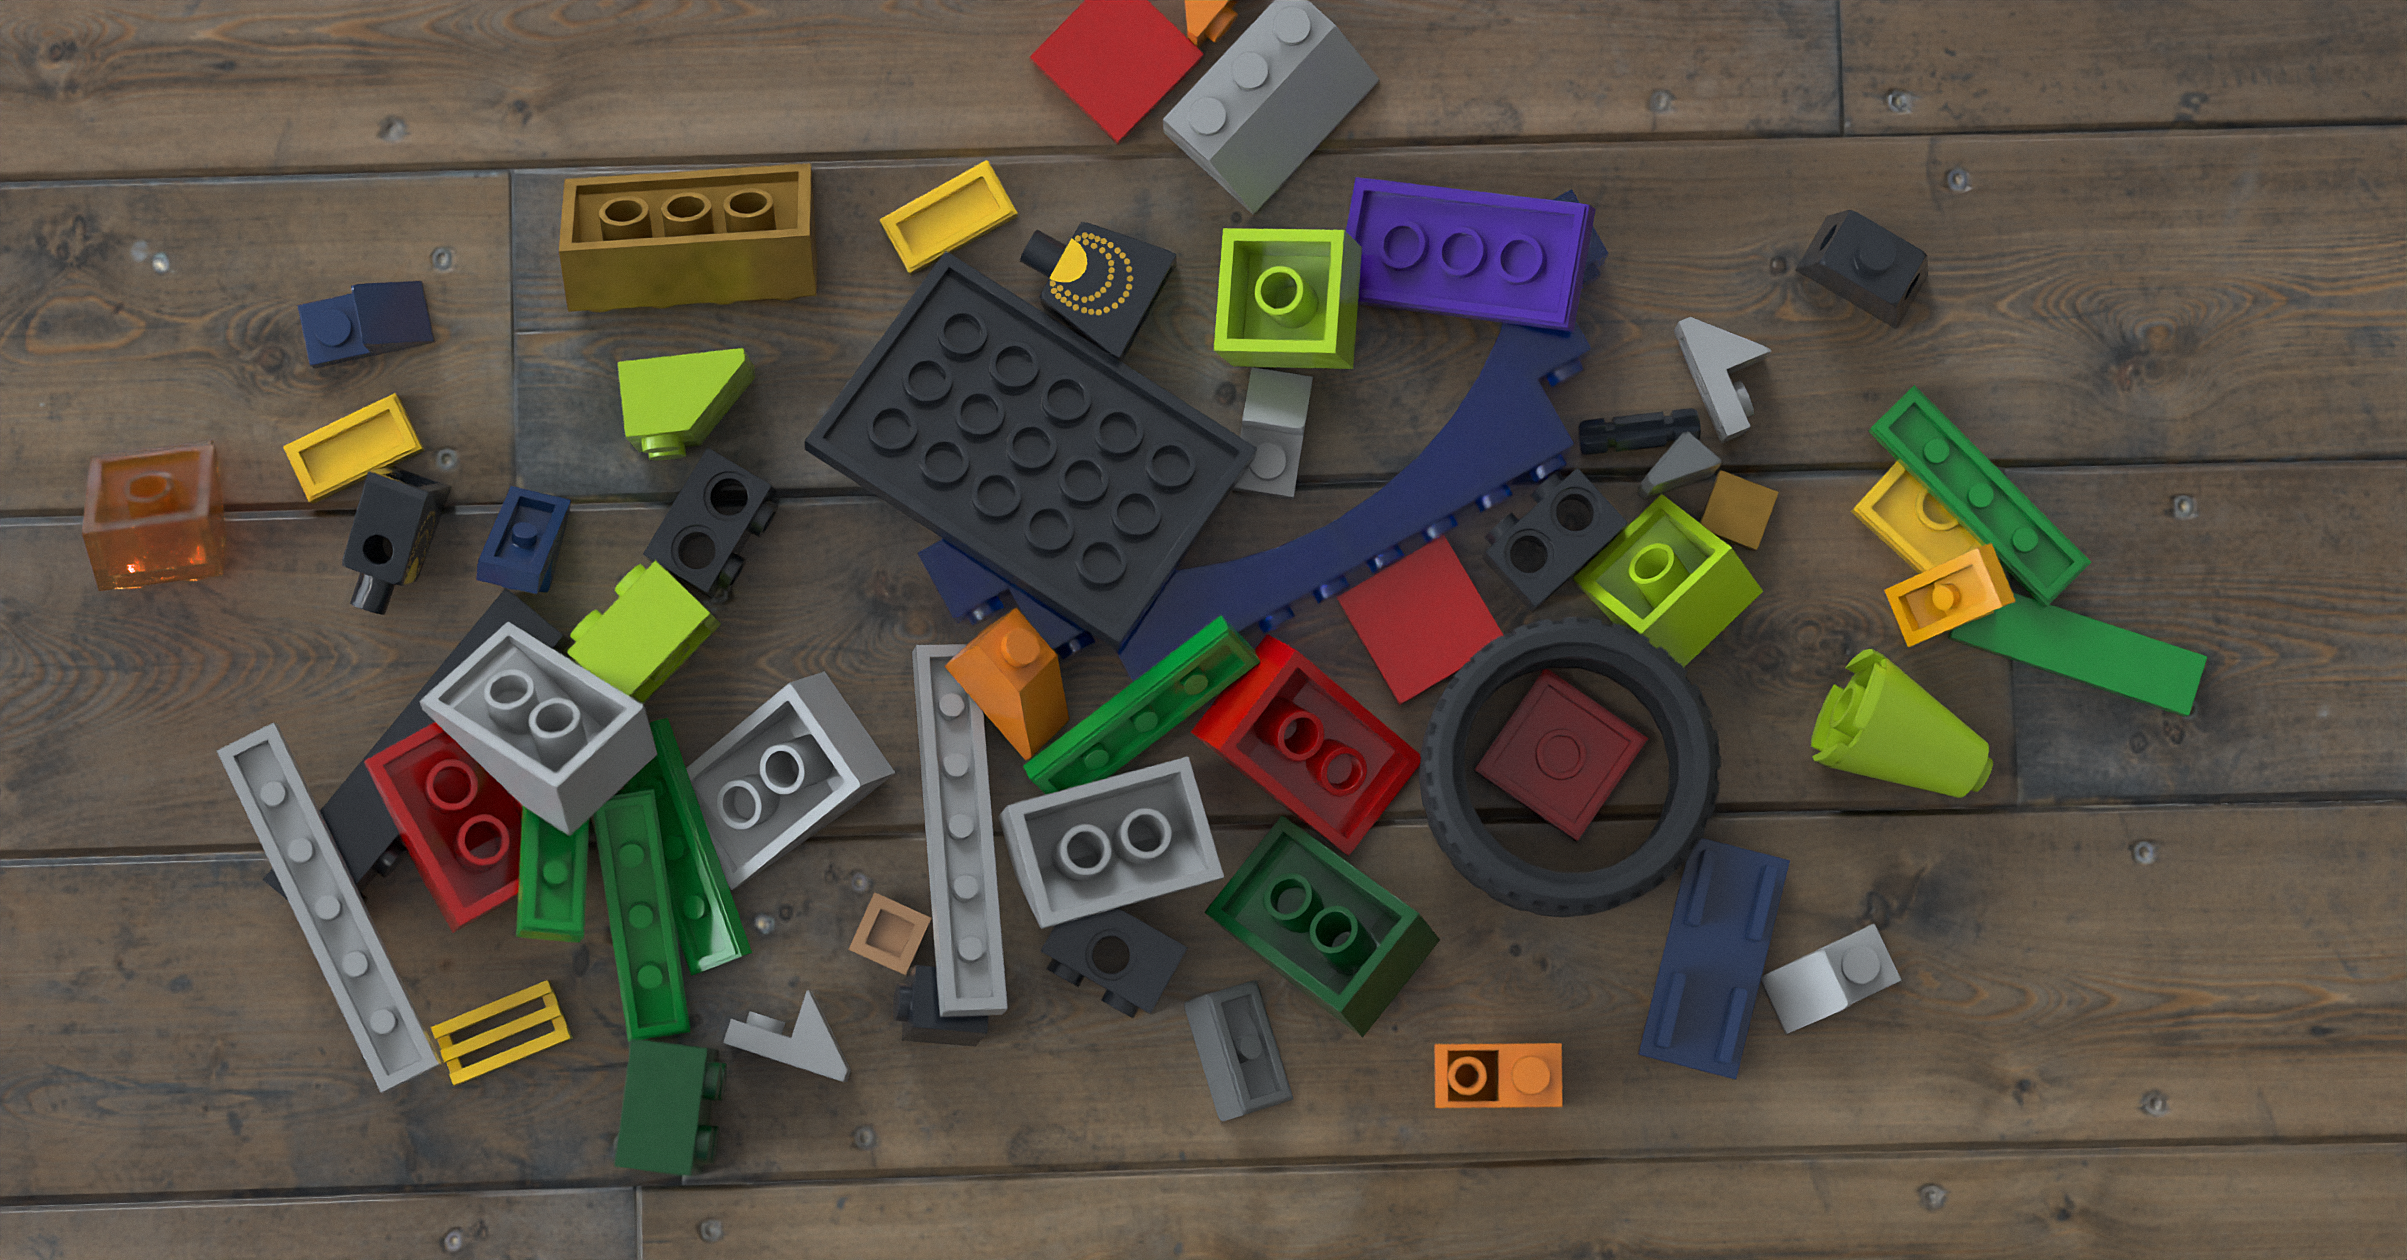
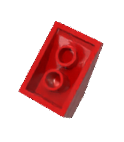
(1308, 744)
(453, 823)

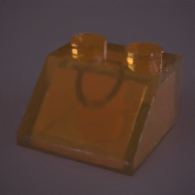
(154, 516)

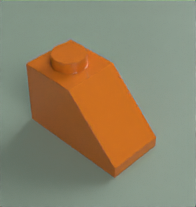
(1014, 681)

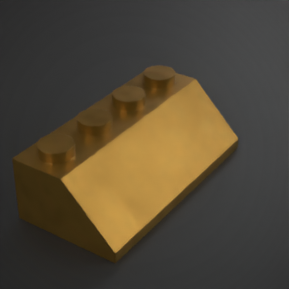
(688, 238)

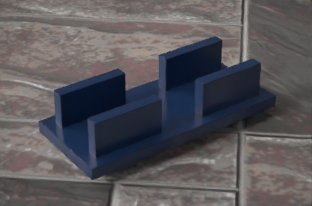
(1714, 958)

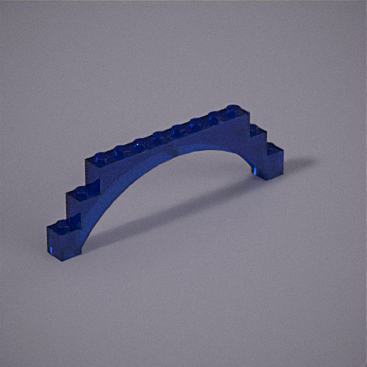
(1489, 443)

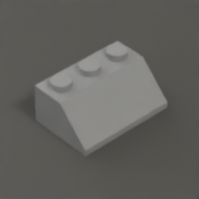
(1270, 101)
(1111, 843)

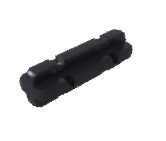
(1637, 431)

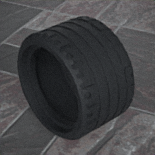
(1673, 704)

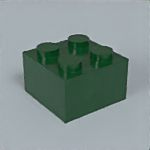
(669, 1108)

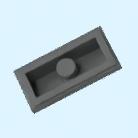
(1681, 465)
(1238, 1050)

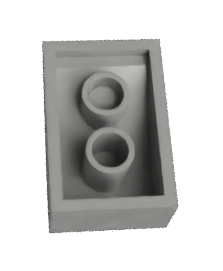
(543, 726)
(784, 776)

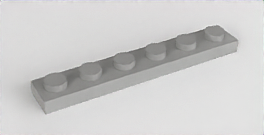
(958, 839)
(329, 907)

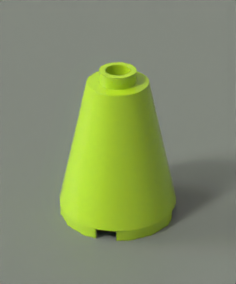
(1897, 732)

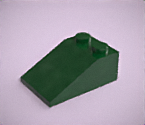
(1323, 925)

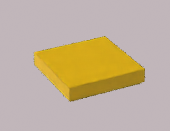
(1913, 521)

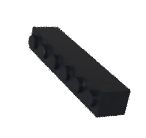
(356, 810)

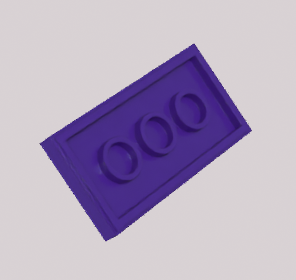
(1470, 253)

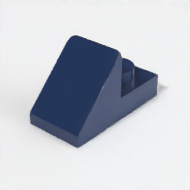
(366, 323)
(525, 541)

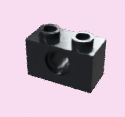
(1140, 983)

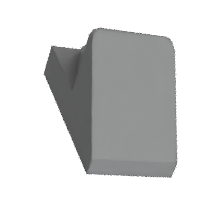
(1711, 357)
(1275, 425)
(1830, 979)
(809, 1048)

